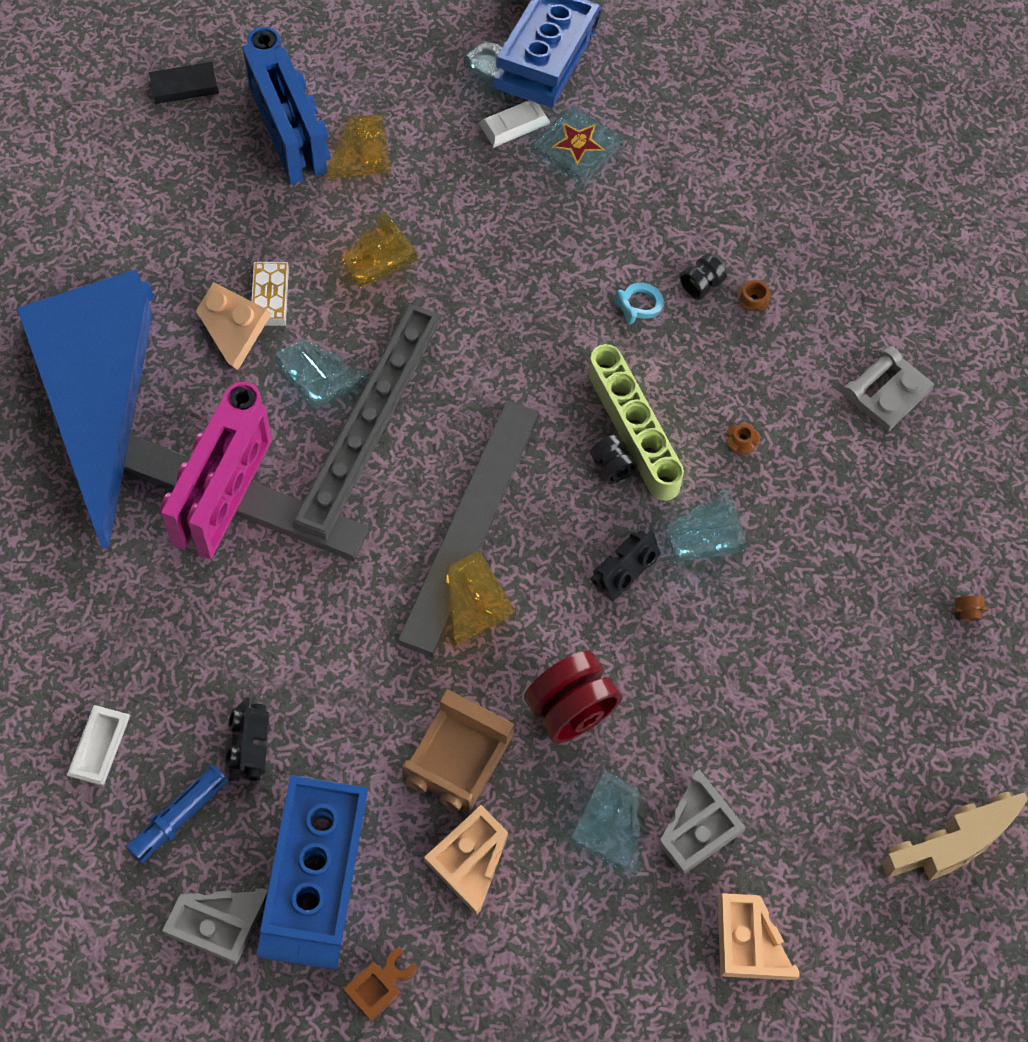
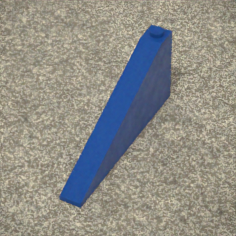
(91, 366)

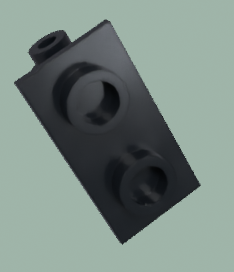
(636, 555)
(244, 755)

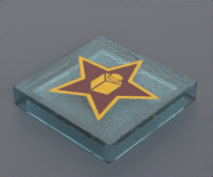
(578, 145)

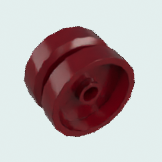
(572, 696)

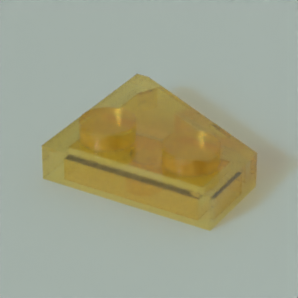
(361, 149)
(378, 253)
(475, 598)

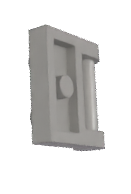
(896, 396)

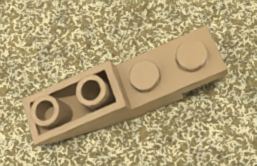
(969, 835)

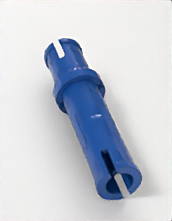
(163, 826)

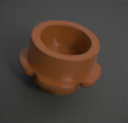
(758, 289)
(739, 445)
(970, 607)

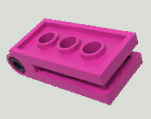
(218, 471)

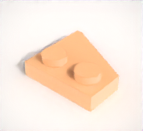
(232, 322)
(470, 857)
(749, 941)

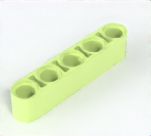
(635, 436)

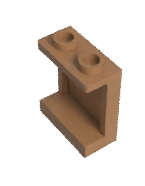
(458, 752)

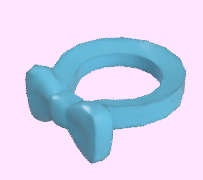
(630, 313)

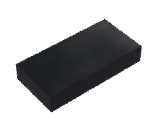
(183, 82)

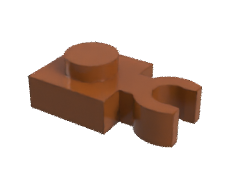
(375, 988)

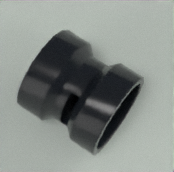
(705, 274)
(613, 459)

